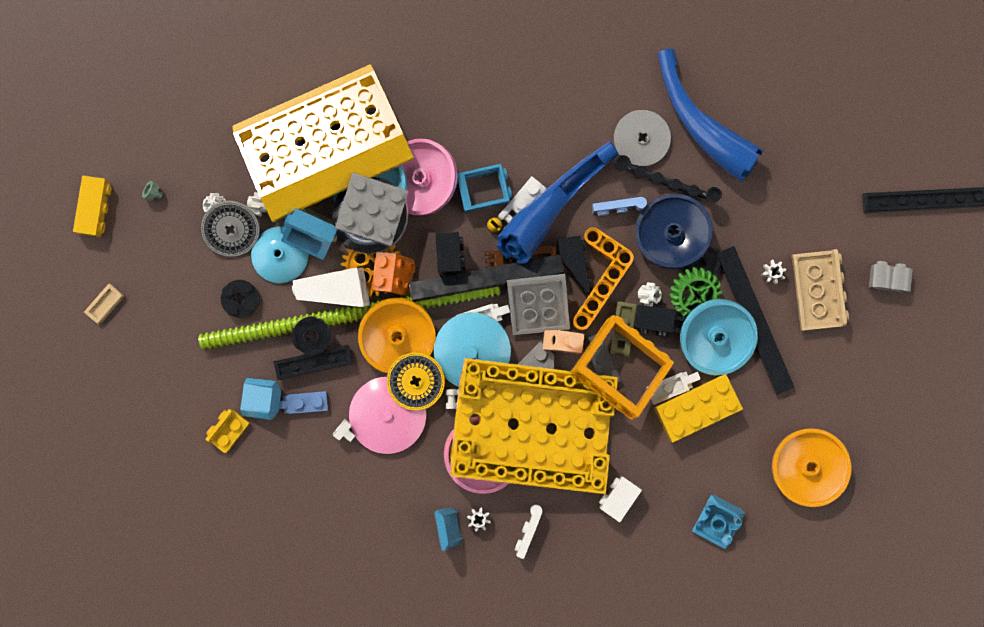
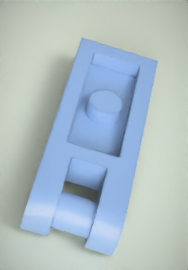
(619, 206)

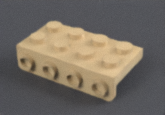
(820, 290)

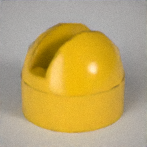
(491, 228)

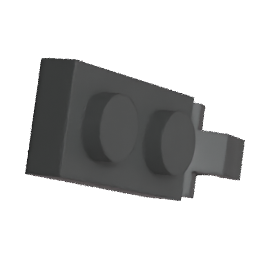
(603, 362)

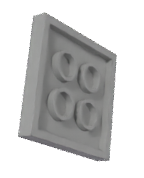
(371, 209)
(538, 304)

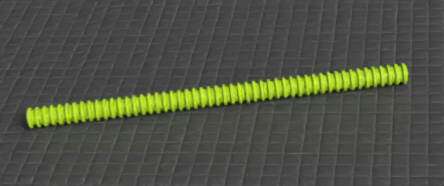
(331, 318)

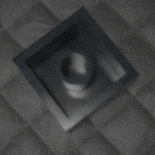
(449, 253)

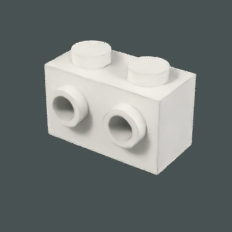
(619, 498)

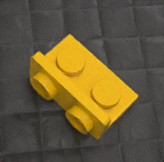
(227, 430)

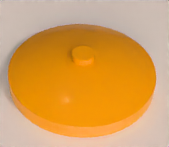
(393, 330)
(811, 467)

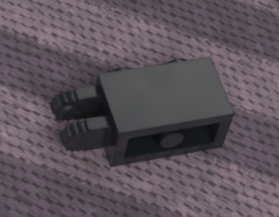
(656, 320)

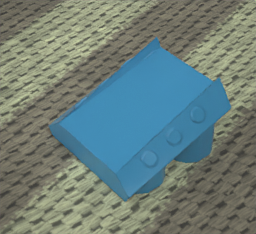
(260, 398)
(719, 521)
(448, 528)

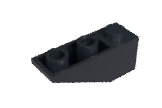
(573, 258)

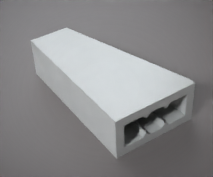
(339, 287)

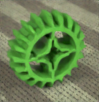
(709, 281)

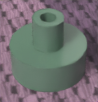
(151, 191)

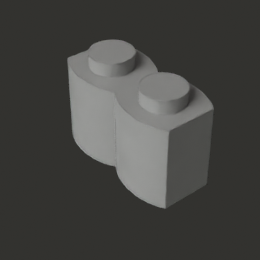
(890, 278)

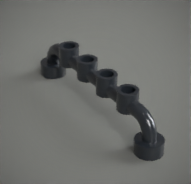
(623, 163)

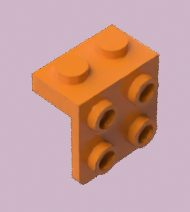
(393, 273)

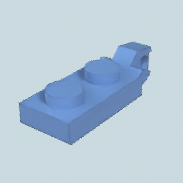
(304, 402)

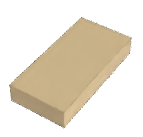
(104, 304)

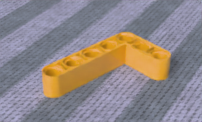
(605, 280)

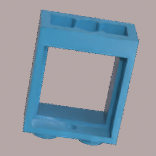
(506, 191)
(308, 233)

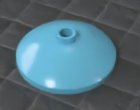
(277, 269)

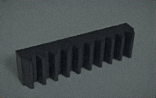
(309, 364)

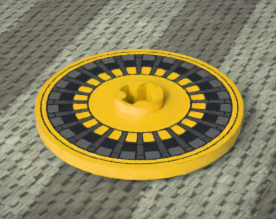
(421, 367)

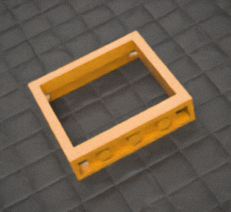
(604, 389)

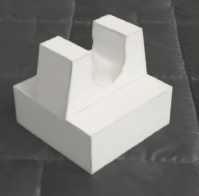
(343, 431)

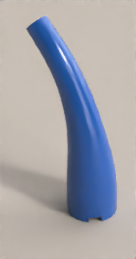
(723, 145)
(534, 221)

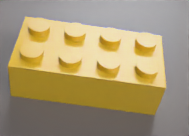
(698, 408)

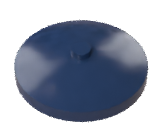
(674, 231)

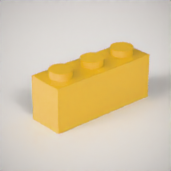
(92, 206)

